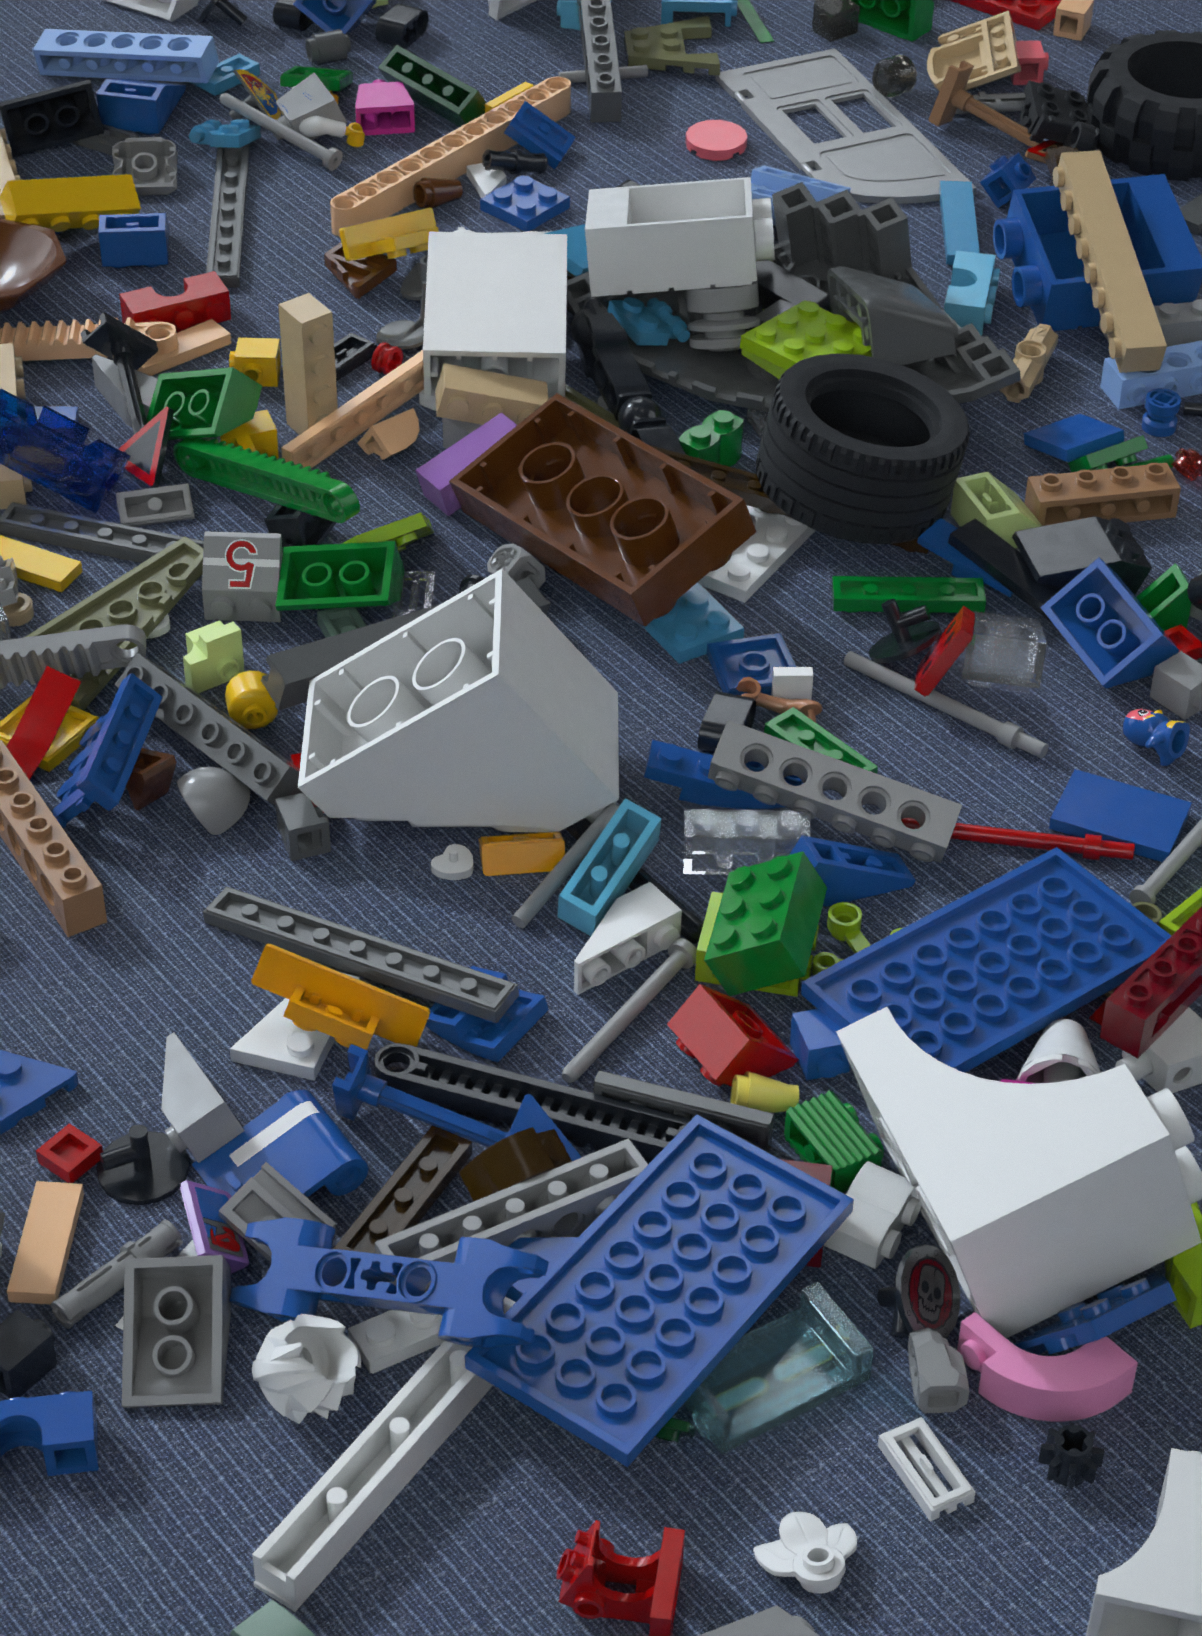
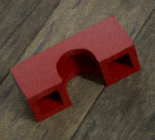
(203, 299)

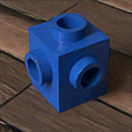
(1005, 177)

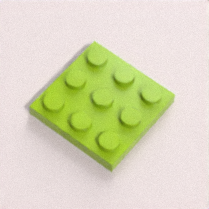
(803, 333)

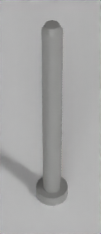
(330, 157)
(681, 955)

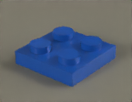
(525, 203)

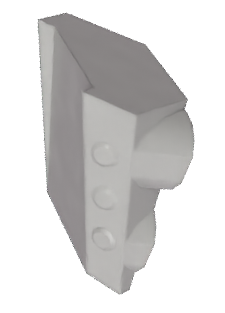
(150, 162)

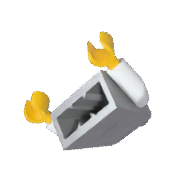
(315, 112)

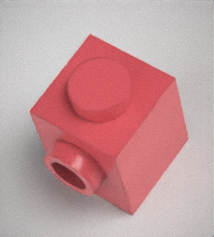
(1032, 62)

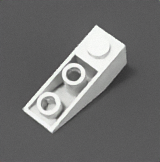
(629, 933)

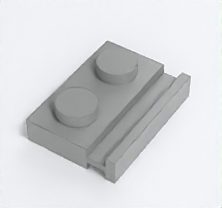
(268, 1198)

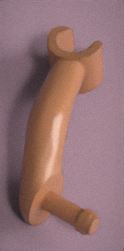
(779, 705)

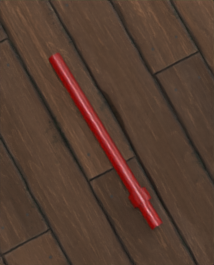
(1091, 846)

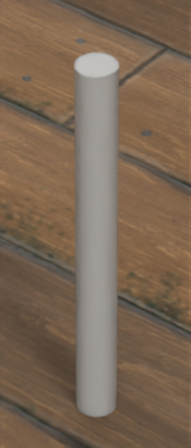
(563, 869)

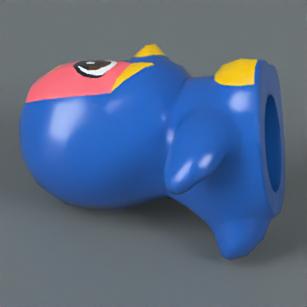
(1156, 731)

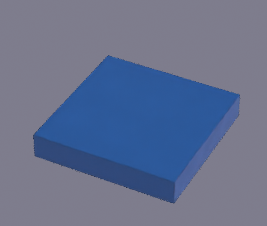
(1073, 437)
(748, 658)

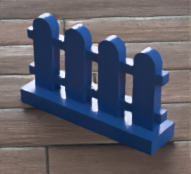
(109, 751)

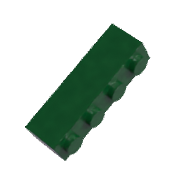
(433, 87)

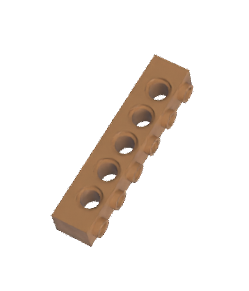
(47, 852)

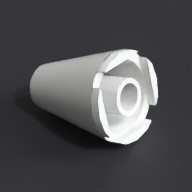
(1060, 1055)

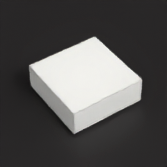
(792, 682)

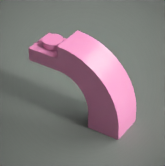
(1046, 1386)

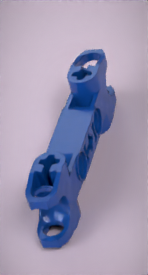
(463, 1292)

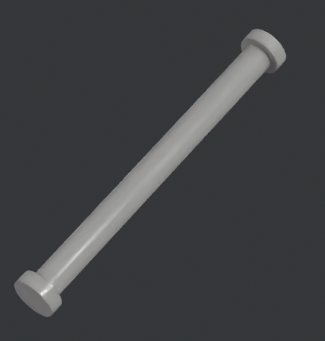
(1153, 885)

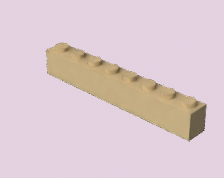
(1109, 262)

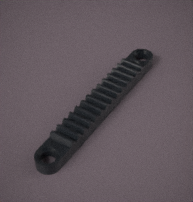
(500, 1093)

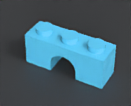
(972, 289)

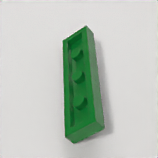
(937, 593)

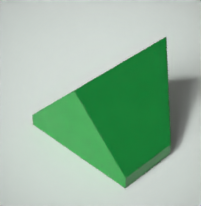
(1168, 599)

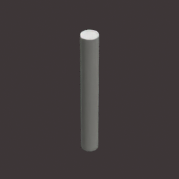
(625, 73)

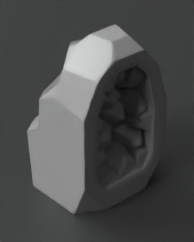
(517, 564)
(936, 1373)

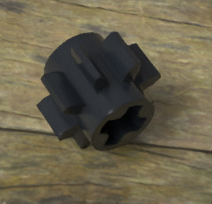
(1071, 1455)

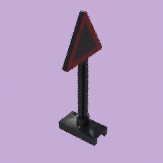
(129, 352)

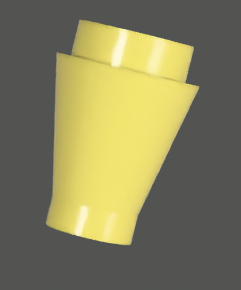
(763, 1093)

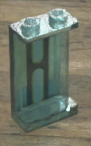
(781, 1372)

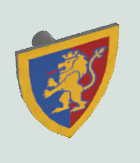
(260, 95)

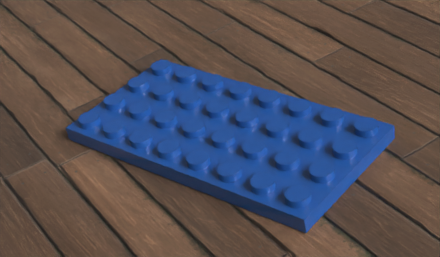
(994, 962)
(662, 1287)

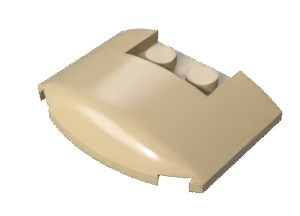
(984, 44)

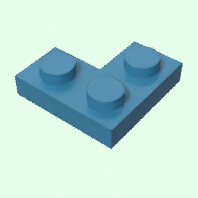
(224, 77)

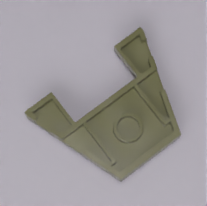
(665, 46)

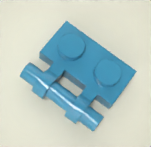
(228, 136)
(648, 324)

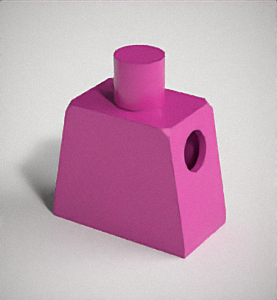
(384, 108)

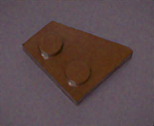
(360, 274)

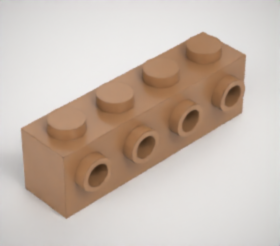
(1110, 493)

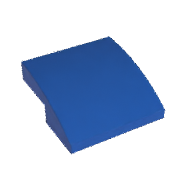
(485, 1037)

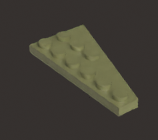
(134, 599)

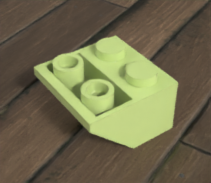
(992, 504)

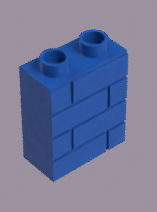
(1052, 275)

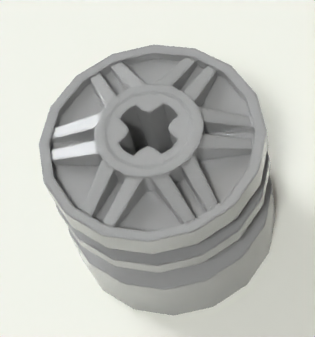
(722, 315)

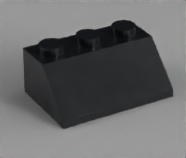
(51, 118)

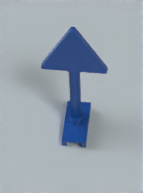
(363, 1087)

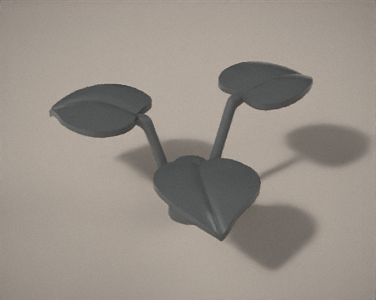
(407, 333)

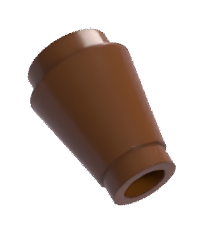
(436, 191)

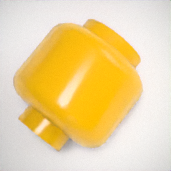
(249, 700)

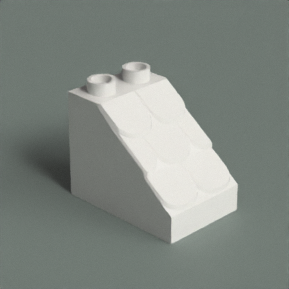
(465, 722)

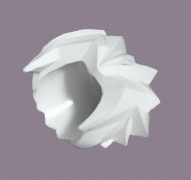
(306, 1366)

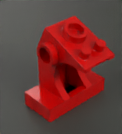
(655, 1577)

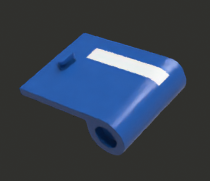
(297, 1142)

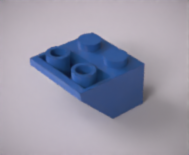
(134, 239)

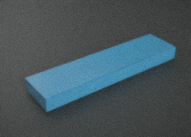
(958, 218)

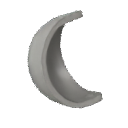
(214, 797)

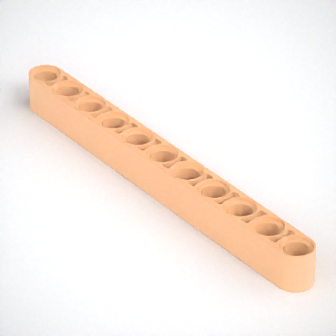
(444, 158)

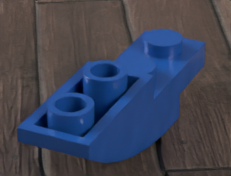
(690, 772)

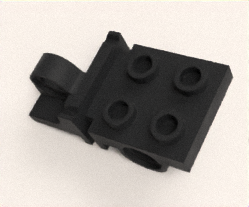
(1058, 117)

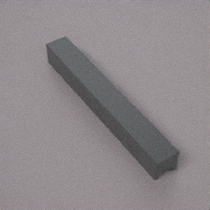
(298, 665)

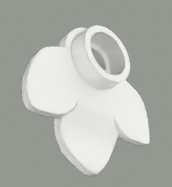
(809, 1552)

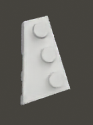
(283, 1046)

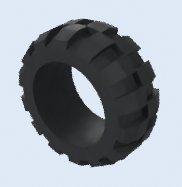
(1150, 103)

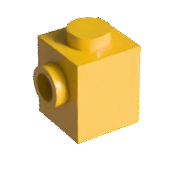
(258, 360)

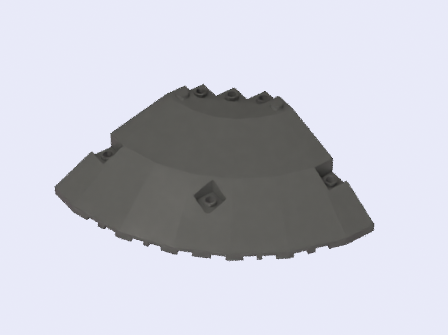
(809, 243)

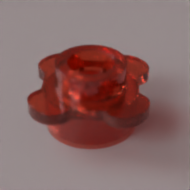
(1188, 463)

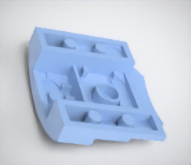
(770, 180)

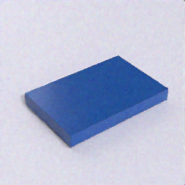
(1120, 814)

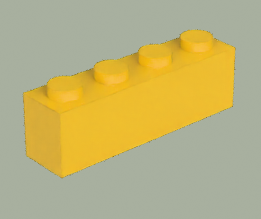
(69, 201)

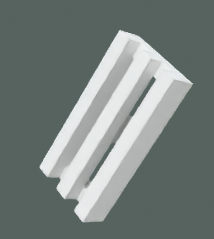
(928, 1503)

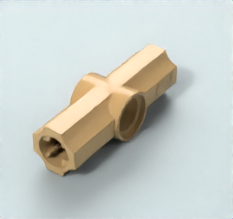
(1031, 360)

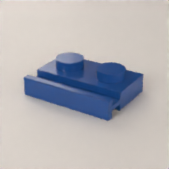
(539, 134)

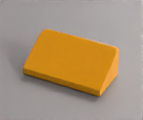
(521, 853)

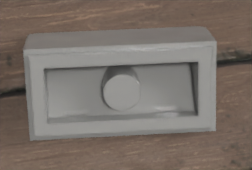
(155, 505)

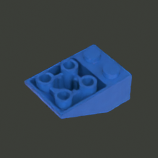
(137, 104)

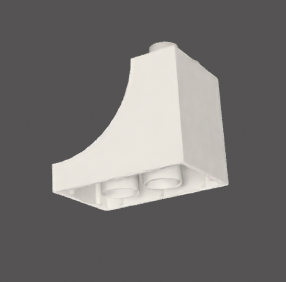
(1031, 1184)

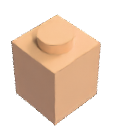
(1073, 18)

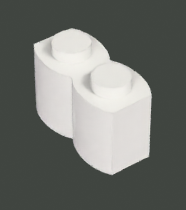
(879, 1213)

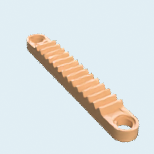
(66, 341)

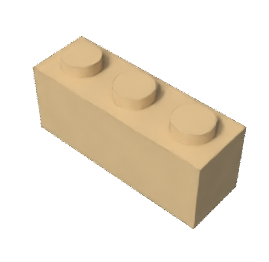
(481, 395)

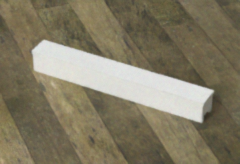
(368, 1476)

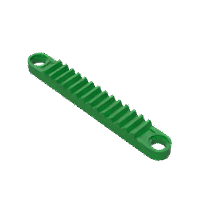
(267, 478)

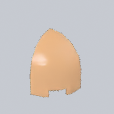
(391, 435)

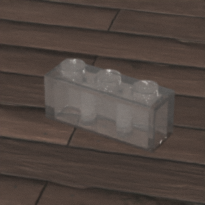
(730, 839)

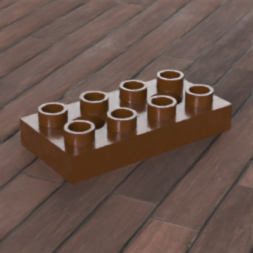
(603, 508)

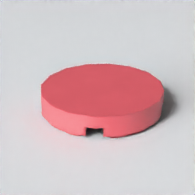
(716, 139)

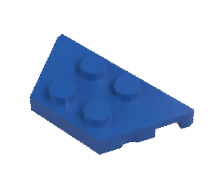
(27, 1084)
(1112, 1311)

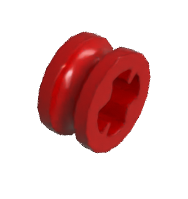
(386, 358)

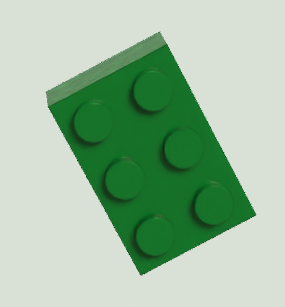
(766, 924)

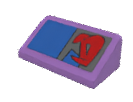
(208, 1230)

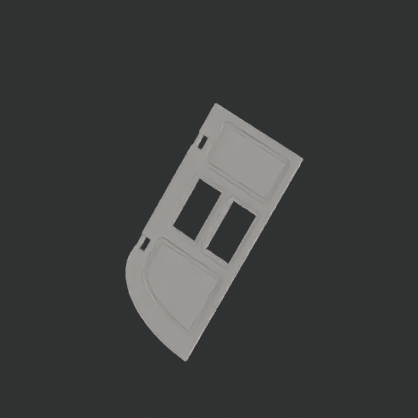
(873, 164)

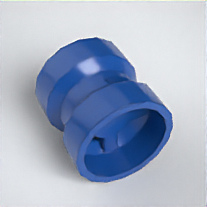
(1160, 414)

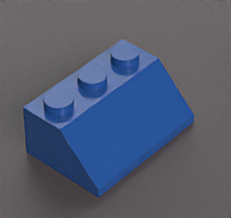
(1108, 626)

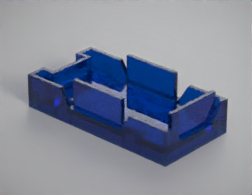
(55, 454)

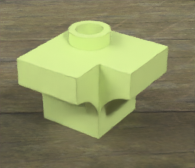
(213, 655)

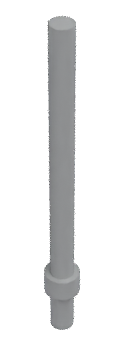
(1006, 733)

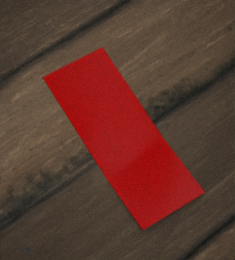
(42, 719)

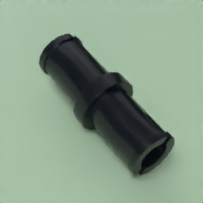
(514, 161)

